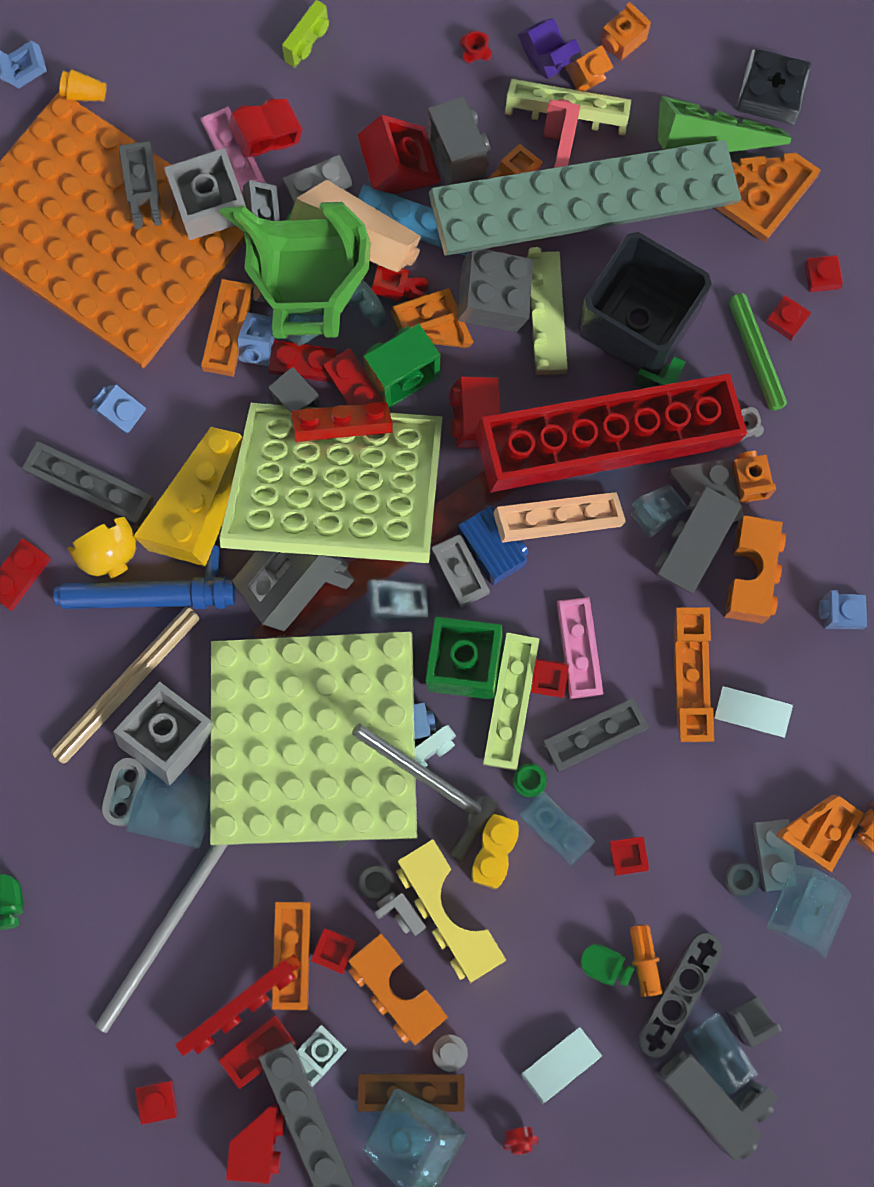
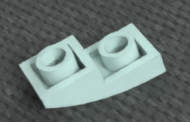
(753, 711)
(320, 1054)
(561, 1065)

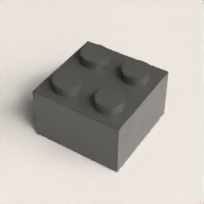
(457, 141)
(495, 290)

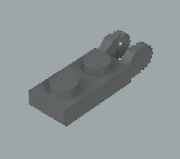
(140, 180)

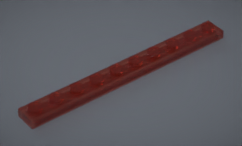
(331, 599)

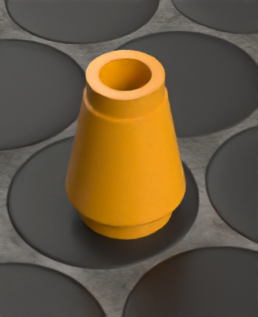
(81, 87)

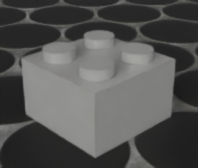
(202, 189)
(164, 733)

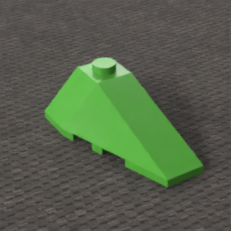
(686, 125)

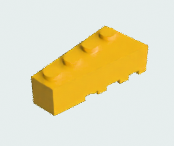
(195, 503)

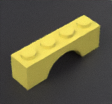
(473, 950)

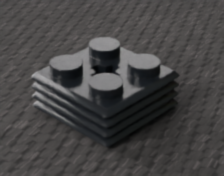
(763, 100)

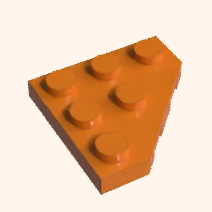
(769, 191)

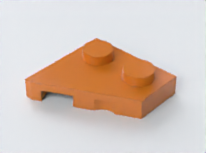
(437, 317)
(823, 831)

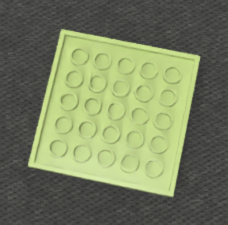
(335, 493)
(287, 743)

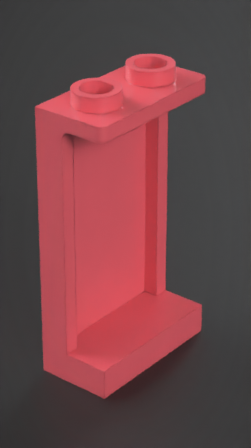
(561, 125)

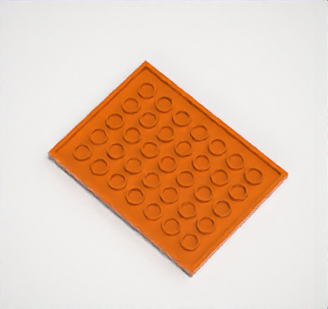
(76, 241)

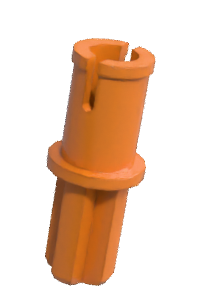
(645, 960)

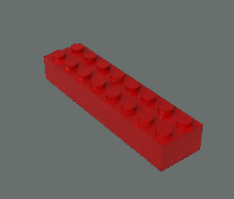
(609, 432)

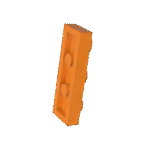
(228, 317)
(291, 938)

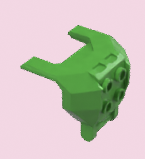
(305, 265)

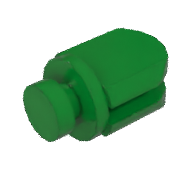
(10, 902)
(605, 965)

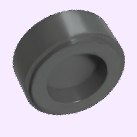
(741, 879)
(375, 882)

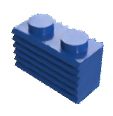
(483, 539)

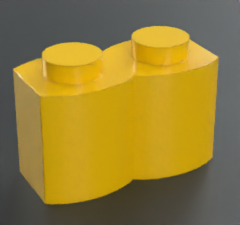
(497, 842)

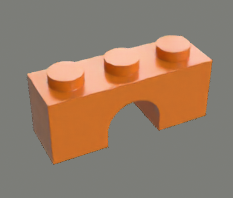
(761, 543)
(414, 1016)

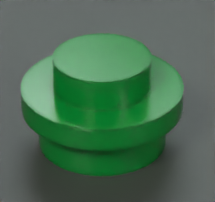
(529, 780)

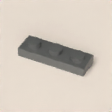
(595, 734)

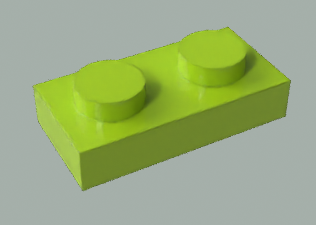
(300, 41)

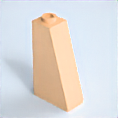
(390, 241)

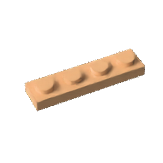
(559, 517)

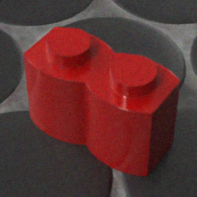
(265, 127)

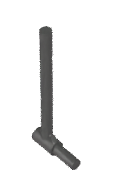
(477, 810)

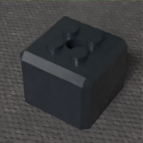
(648, 282)

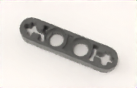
(685, 998)

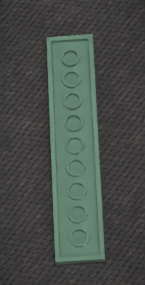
(583, 197)

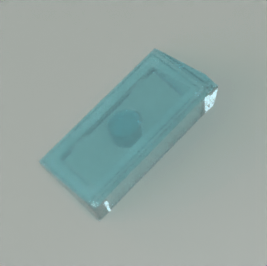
(720, 1054)

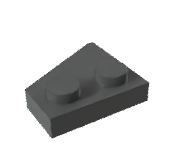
(715, 475)

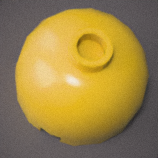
(105, 549)

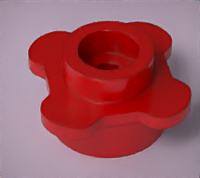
(475, 39)
(520, 1140)

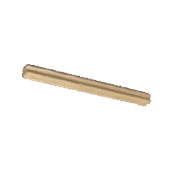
(124, 685)

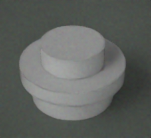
(450, 1052)

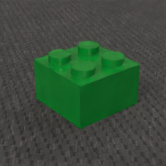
(402, 364)
(464, 658)

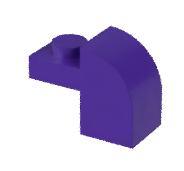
(547, 48)

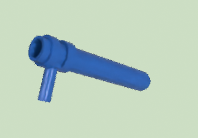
(199, 592)

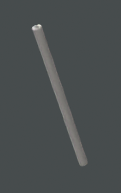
(159, 938)

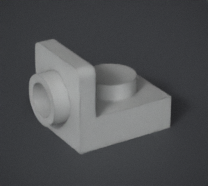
(406, 918)

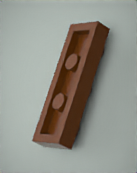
(437, 1089)

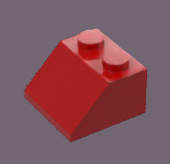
(397, 155)

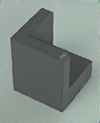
(293, 391)
(752, 1022)

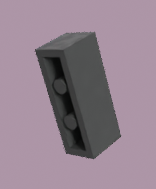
(697, 539)

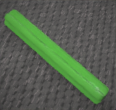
(757, 352)

